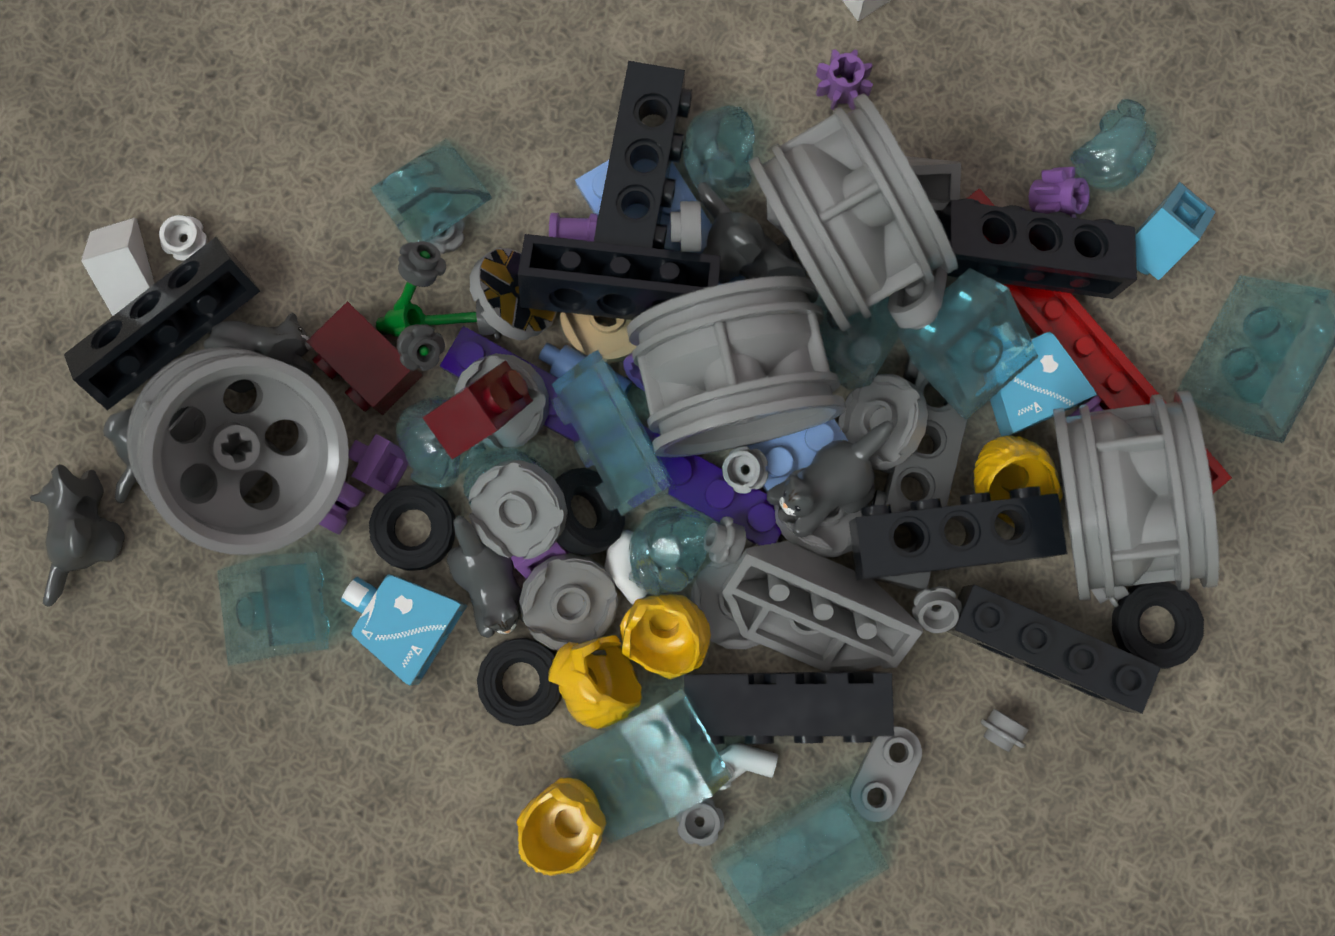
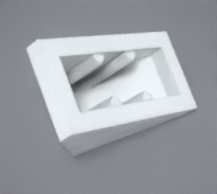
(118, 263)

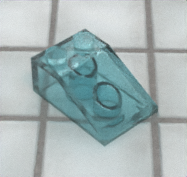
(649, 766)

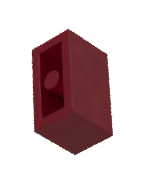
(363, 359)
(479, 409)

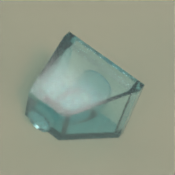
(430, 193)

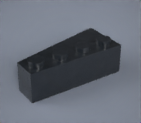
(793, 705)

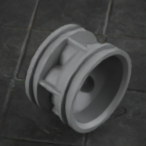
(854, 211)
(734, 365)
(303, 478)
(1138, 495)

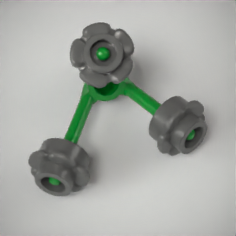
(416, 340)

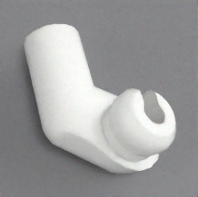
(618, 567)
(744, 758)

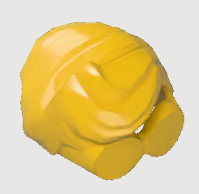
(1014, 464)
(665, 635)
(596, 687)
(561, 828)

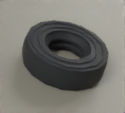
(392, 507)
(609, 524)
(1185, 613)
(491, 685)

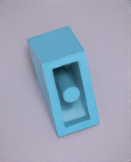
(1171, 231)

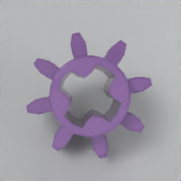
(849, 67)
(1059, 192)

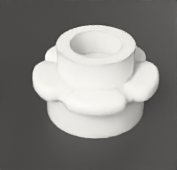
(172, 231)

